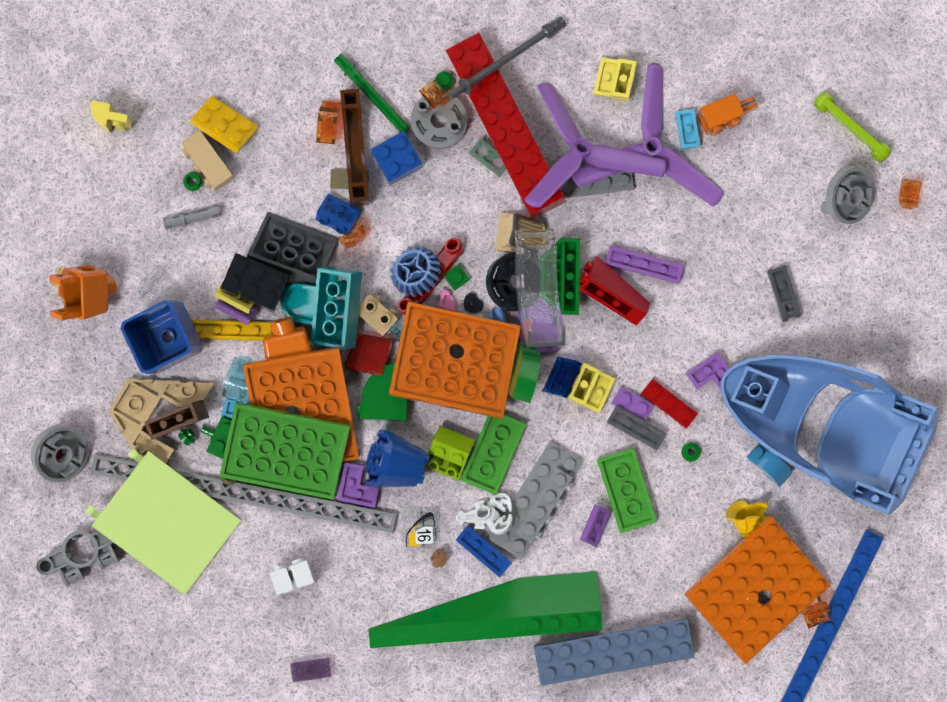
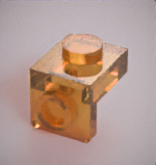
(435, 95)
(909, 193)
(351, 239)
(816, 613)

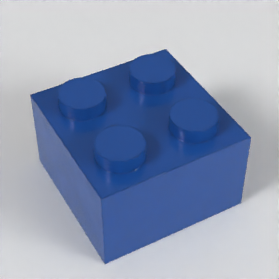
(396, 158)

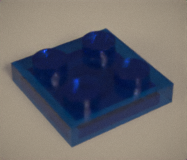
(562, 377)

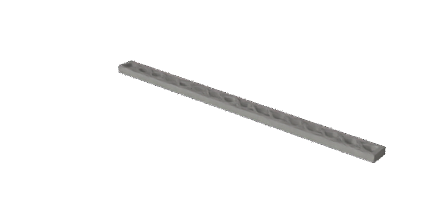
(262, 497)

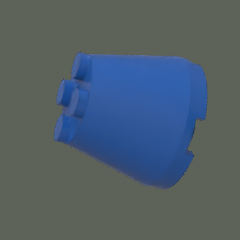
(394, 462)

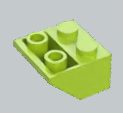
(449, 452)

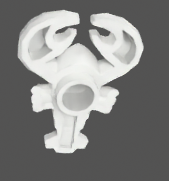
(488, 515)

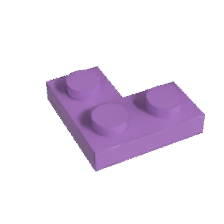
(710, 369)
(352, 491)

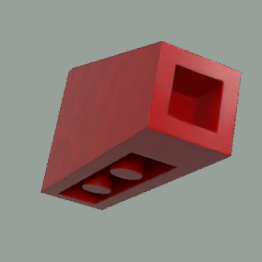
(613, 291)

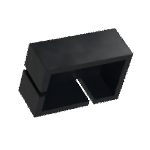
(255, 282)

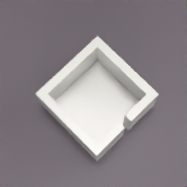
(293, 577)

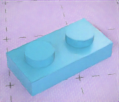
(687, 129)

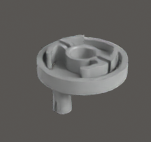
(453, 129)
(838, 195)
(63, 437)

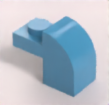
(770, 464)

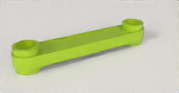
(825, 102)

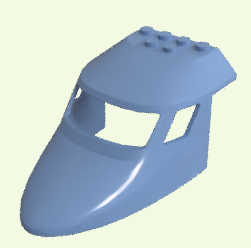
(869, 441)

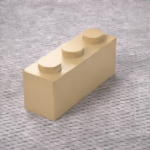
(206, 161)

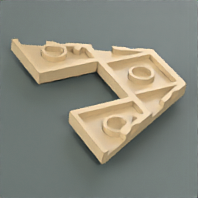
(138, 402)

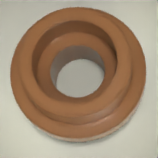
(439, 558)

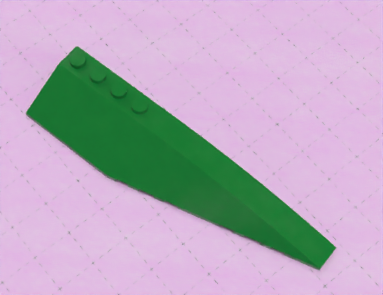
(507, 610)

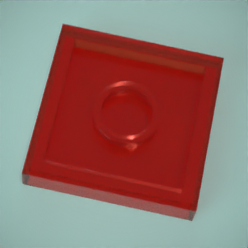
(369, 354)

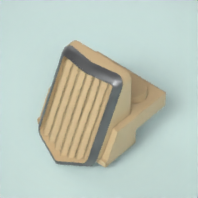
(509, 223)

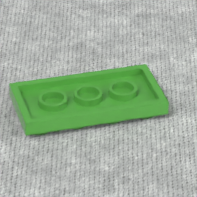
(493, 453)
(626, 490)

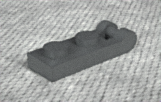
(783, 292)

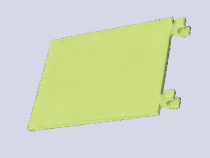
(165, 522)

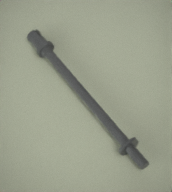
(548, 31)

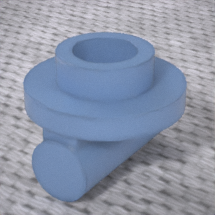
(498, 315)

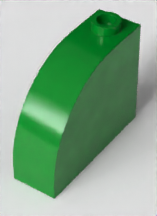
(524, 373)
(376, 401)

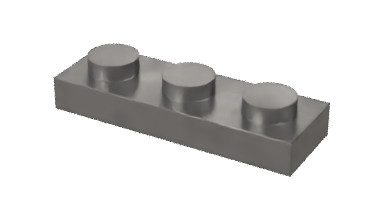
(636, 428)

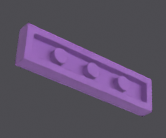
(644, 264)

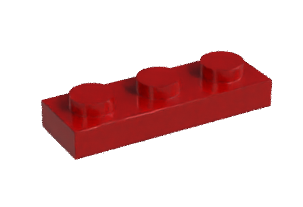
(669, 403)

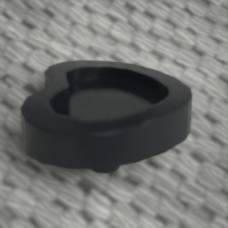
(471, 303)

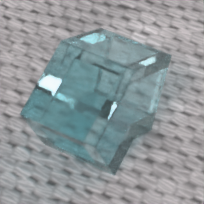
(393, 330)

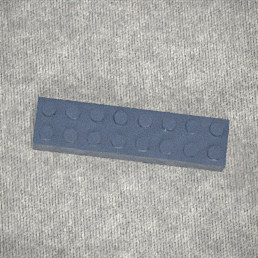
(614, 652)

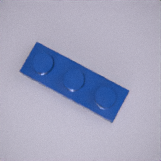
(483, 551)

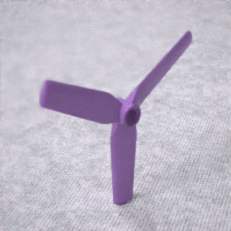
(651, 126)
(584, 152)

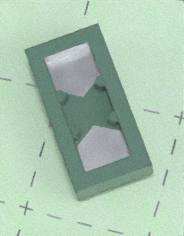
(488, 157)

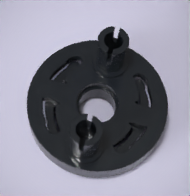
(502, 283)

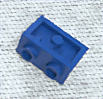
(337, 214)

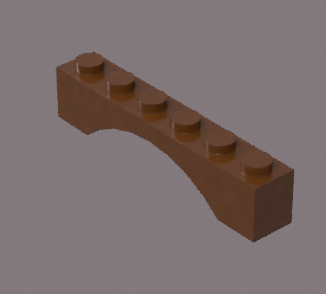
(354, 147)

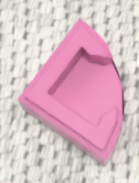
(446, 301)

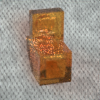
(328, 122)

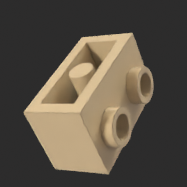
(377, 315)

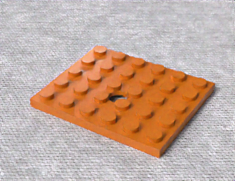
(432, 376)
(307, 381)
(730, 589)

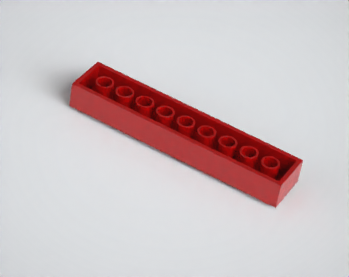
(503, 122)

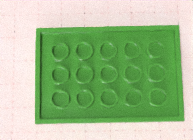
(284, 450)

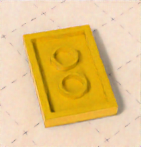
(224, 124)

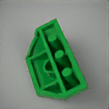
(568, 275)

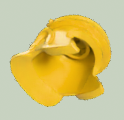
(746, 516)

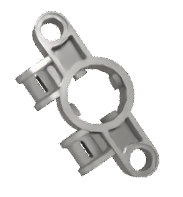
(62, 562)

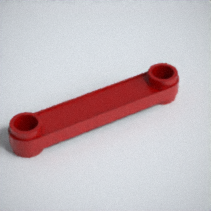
(446, 258)

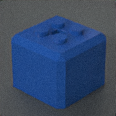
(146, 336)

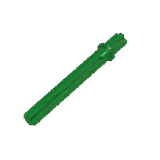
(371, 93)

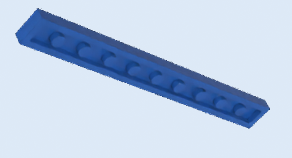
(838, 607)

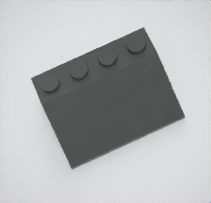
(292, 248)

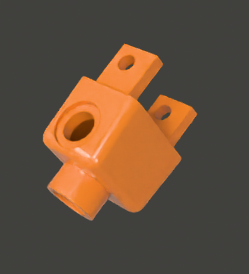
(83, 291)
(286, 339)

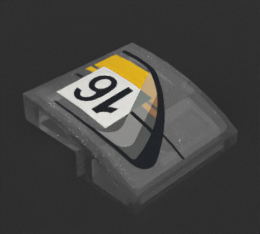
(420, 527)

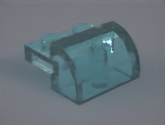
(235, 382)

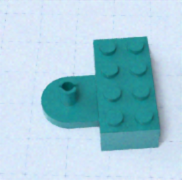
(328, 306)

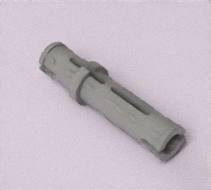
(183, 219)

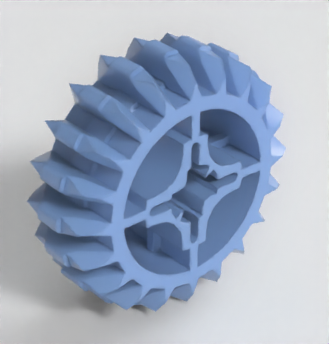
(412, 262)

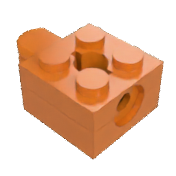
(724, 113)

